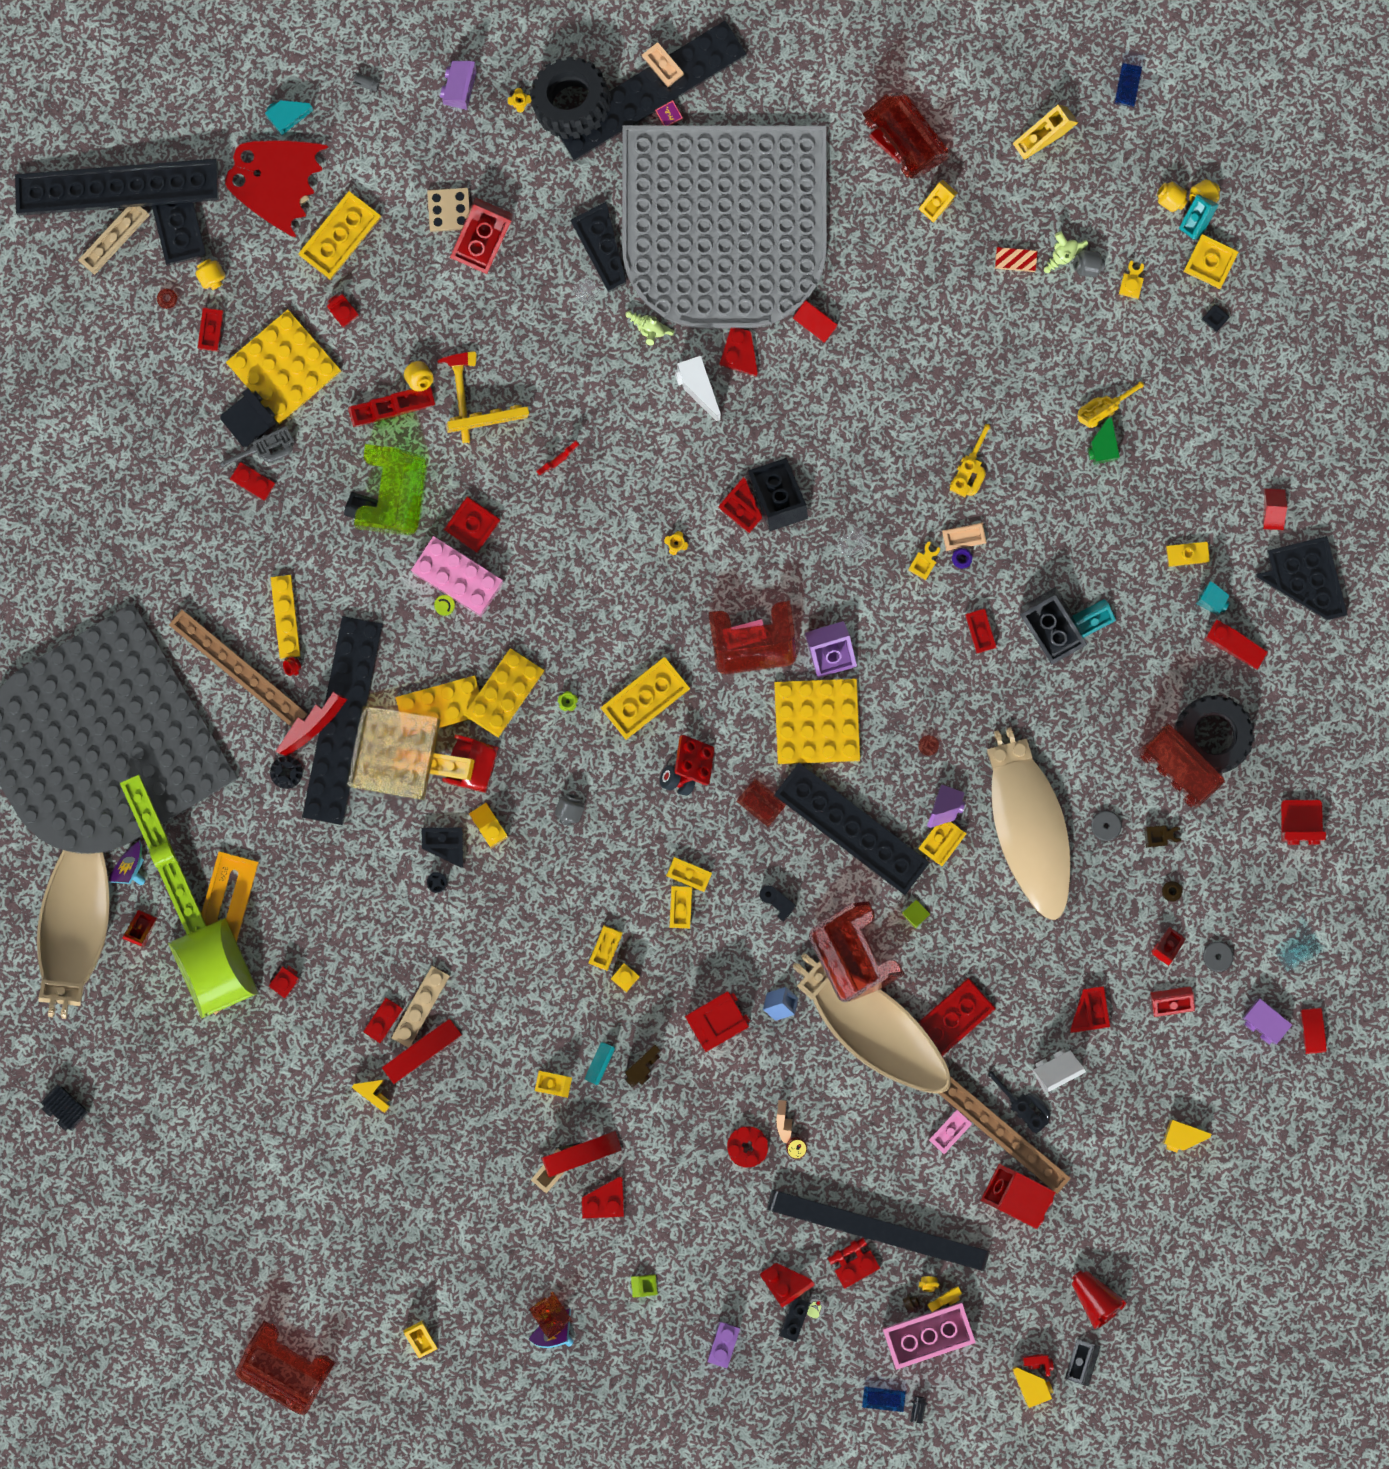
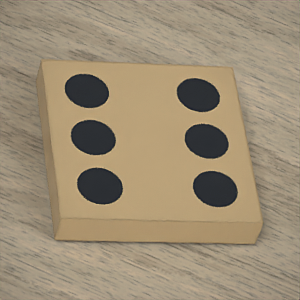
(447, 209)

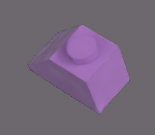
(946, 806)

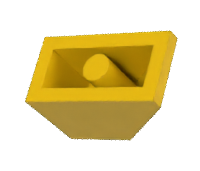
(488, 825)
(1181, 1136)
(1033, 1387)

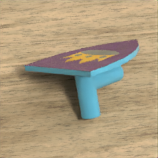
(128, 867)
(562, 1337)

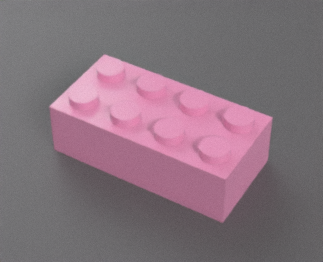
(457, 576)
(928, 1335)

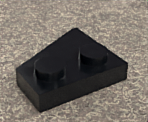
(444, 843)

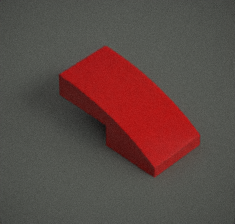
(1313, 1031)

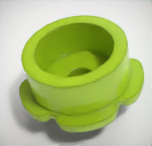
(567, 696)

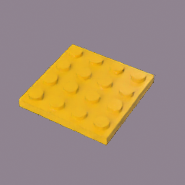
(283, 366)
(817, 721)

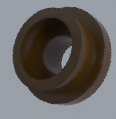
(1165, 891)
(911, 1303)

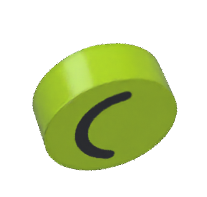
(444, 605)

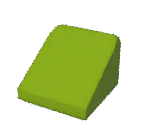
(915, 914)
(644, 1285)

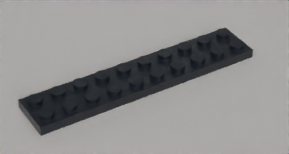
(647, 92)
(116, 187)
(335, 745)

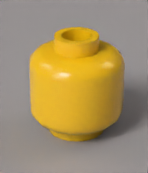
(1206, 189)
(1172, 196)
(210, 274)
(418, 376)

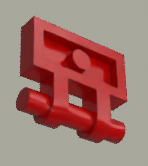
(857, 1268)

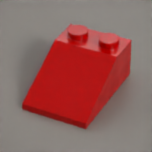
(481, 235)

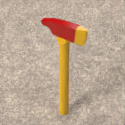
(457, 363)

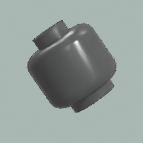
(1088, 263)
(569, 809)

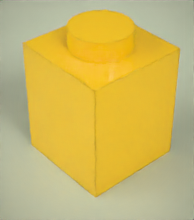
(625, 977)

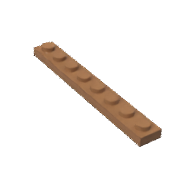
(237, 668)
(1005, 1136)

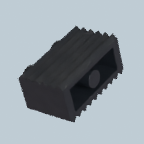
(64, 1108)

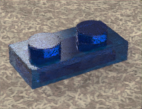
(1128, 85)
(883, 1399)

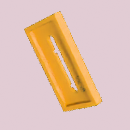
(246, 874)

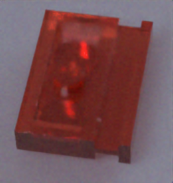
(761, 803)
(550, 1315)

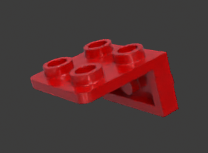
(1302, 822)

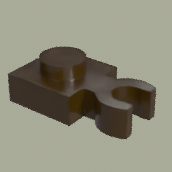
(1159, 836)

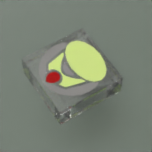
(816, 1308)

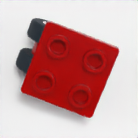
(692, 766)

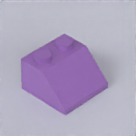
(459, 84)
(830, 649)

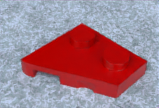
(739, 352)
(741, 507)
(1091, 1011)
(604, 1201)
(785, 1283)

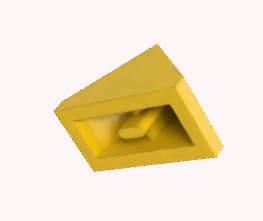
(420, 1339)

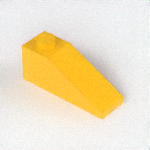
(1045, 131)

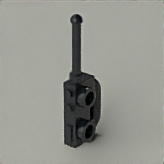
(1022, 1108)

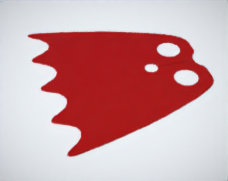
(282, 179)

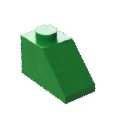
(1104, 445)

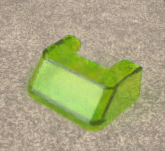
(399, 491)

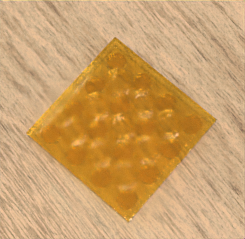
(393, 753)

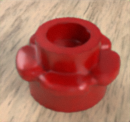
(292, 666)

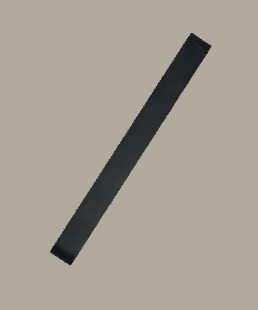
(878, 1230)

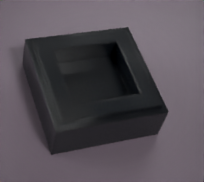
(1215, 318)

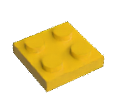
(1211, 261)

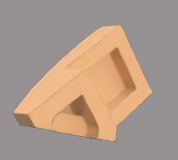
(784, 1125)

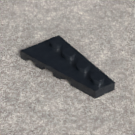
(598, 239)

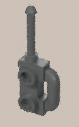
(263, 445)

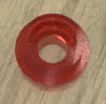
(171, 303)

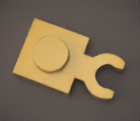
(1131, 283)
(924, 564)
(949, 1297)

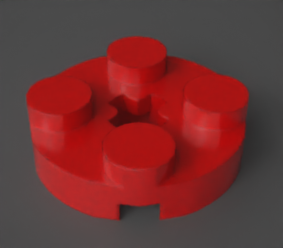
(735, 1148)

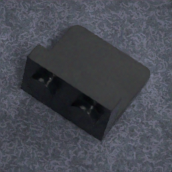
(248, 418)

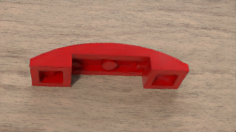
(581, 1154)

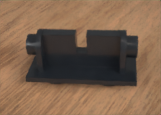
(794, 1319)

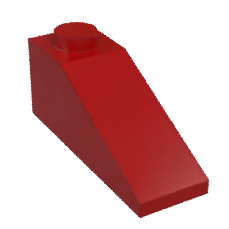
(1235, 644)

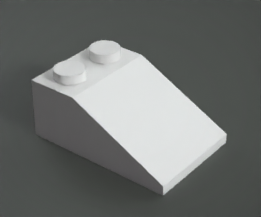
(697, 384)
(1058, 1070)

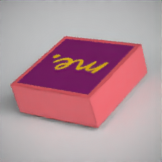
(669, 114)

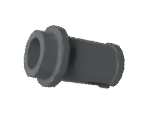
(366, 82)

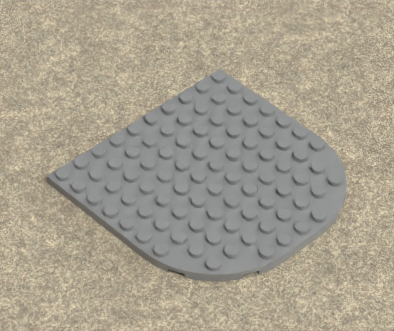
(724, 221)

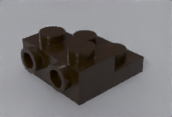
(639, 1071)

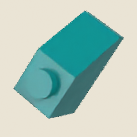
(287, 114)
(1213, 599)

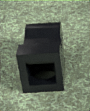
(772, 896)

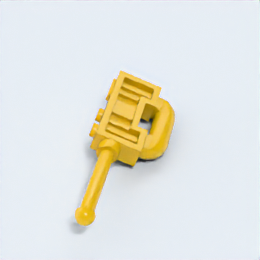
(1099, 407)
(969, 466)

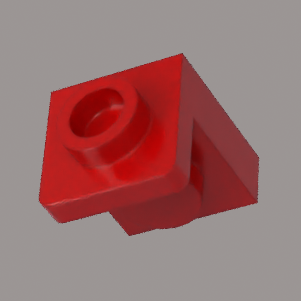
(342, 310)
(284, 981)
(1035, 1361)

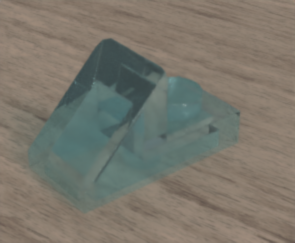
(1299, 952)

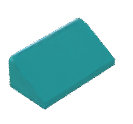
(1198, 217)
(1094, 617)
(599, 1063)

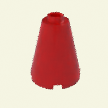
(1096, 1298)

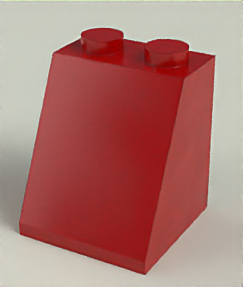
(1018, 1196)

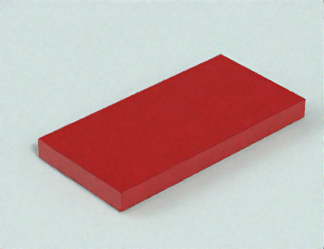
(956, 1016)

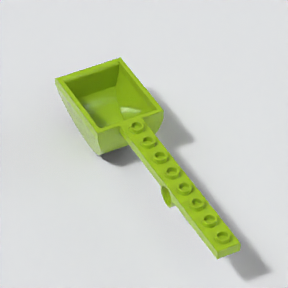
(208, 953)

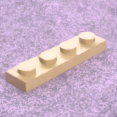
(113, 238)
(420, 1007)

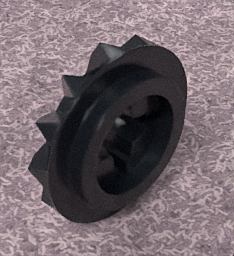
(295, 775)

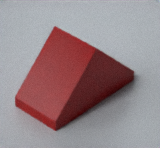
(1274, 509)
(140, 928)

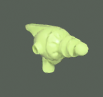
(1064, 251)
(649, 326)

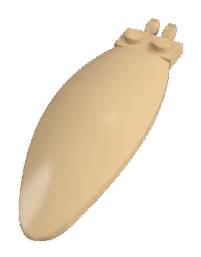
(1030, 826)
(72, 928)
(878, 1033)

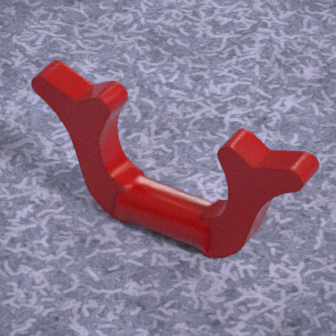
(558, 459)

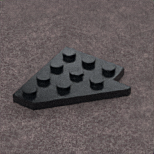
(1307, 576)

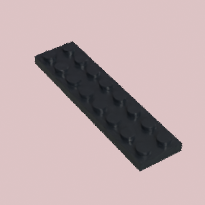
(851, 829)

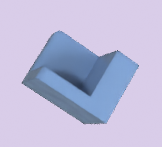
(780, 1003)

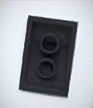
(778, 494)
(1052, 625)

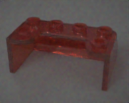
(908, 134)
(754, 646)
(1182, 765)
(848, 955)
(282, 1372)

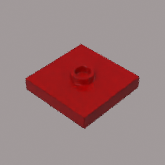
(472, 524)

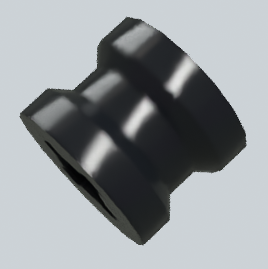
(434, 883)

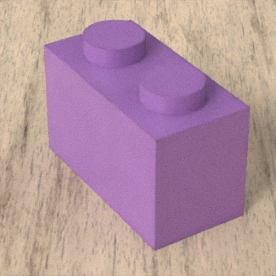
(1266, 1022)
(723, 1344)

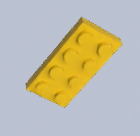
(339, 235)
(504, 693)
(645, 698)
(443, 701)

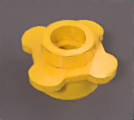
(520, 106)
(682, 545)
(928, 1284)

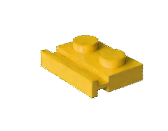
(942, 842)

